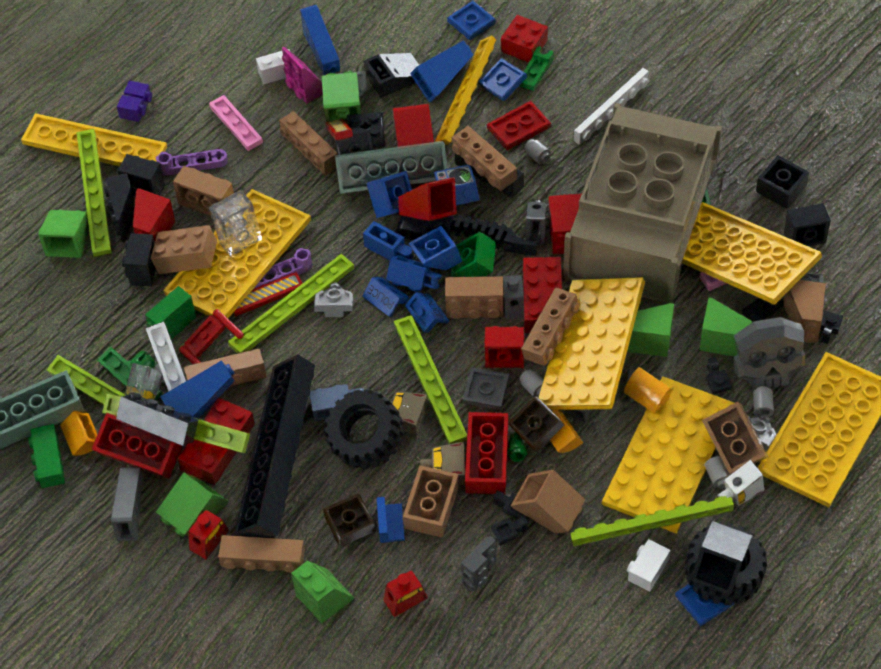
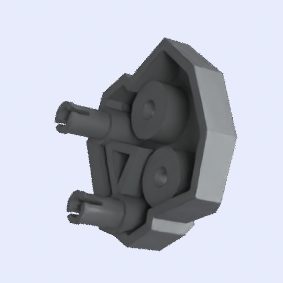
(777, 350)

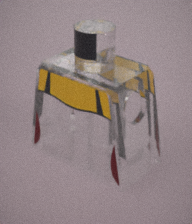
(144, 381)

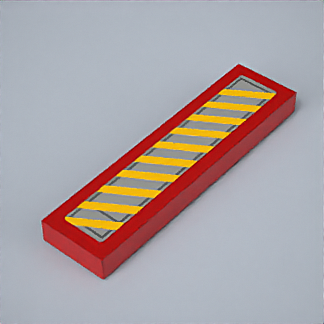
(339, 129)
(269, 292)

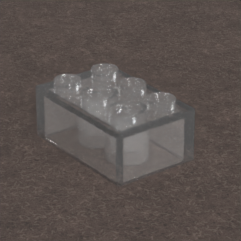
(235, 223)

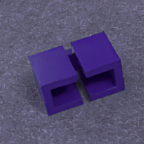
(134, 105)

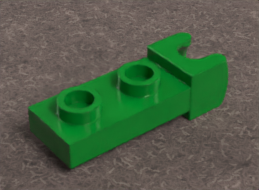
(537, 68)

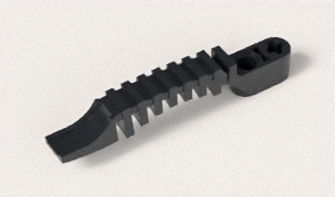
(414, 228)

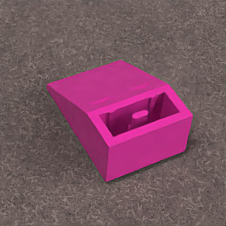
(300, 77)

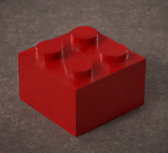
(523, 38)
(504, 347)

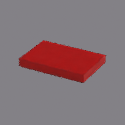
(518, 125)

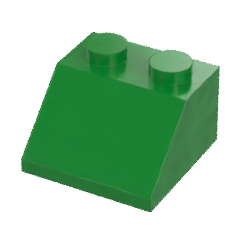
(476, 256)

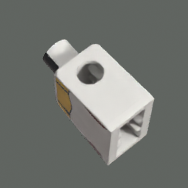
(743, 484)

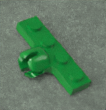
(121, 368)

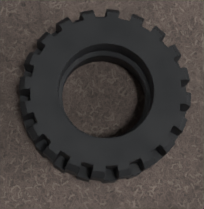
(347, 413)
(748, 580)

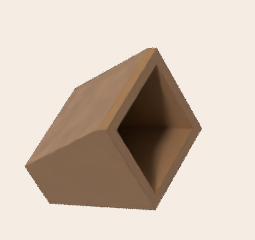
(805, 306)
(549, 501)

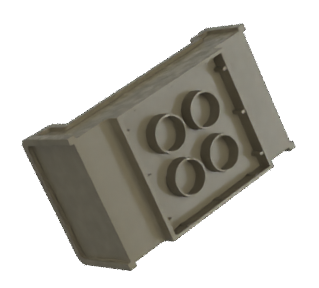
(641, 201)

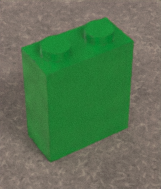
(174, 310)

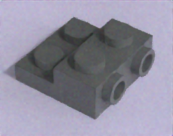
(476, 565)

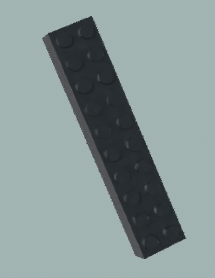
(275, 449)

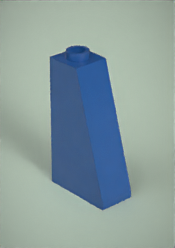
(319, 40)
(440, 70)
(201, 390)

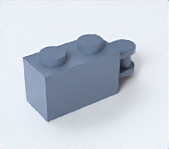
(324, 399)

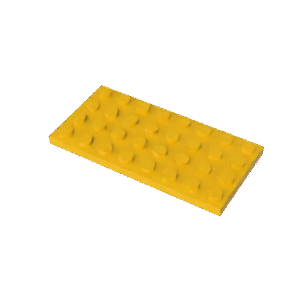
(747, 254)
(234, 277)
(595, 345)
(825, 430)
(666, 455)

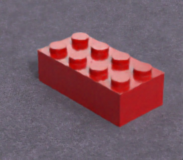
(539, 281)
(136, 447)
(486, 453)
(209, 460)

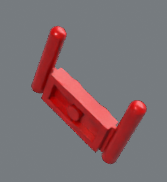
(206, 335)

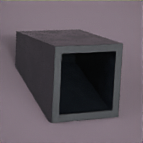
(721, 557)

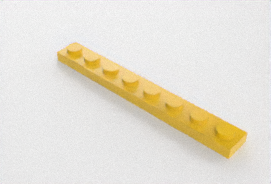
(465, 90)

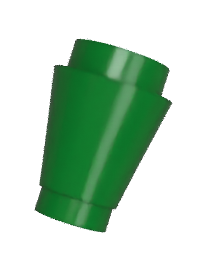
(516, 448)

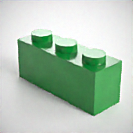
(46, 456)

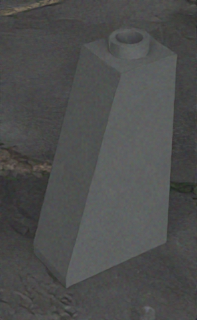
(127, 504)

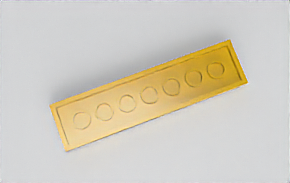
(61, 137)

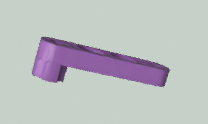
(166, 161)
(301, 258)

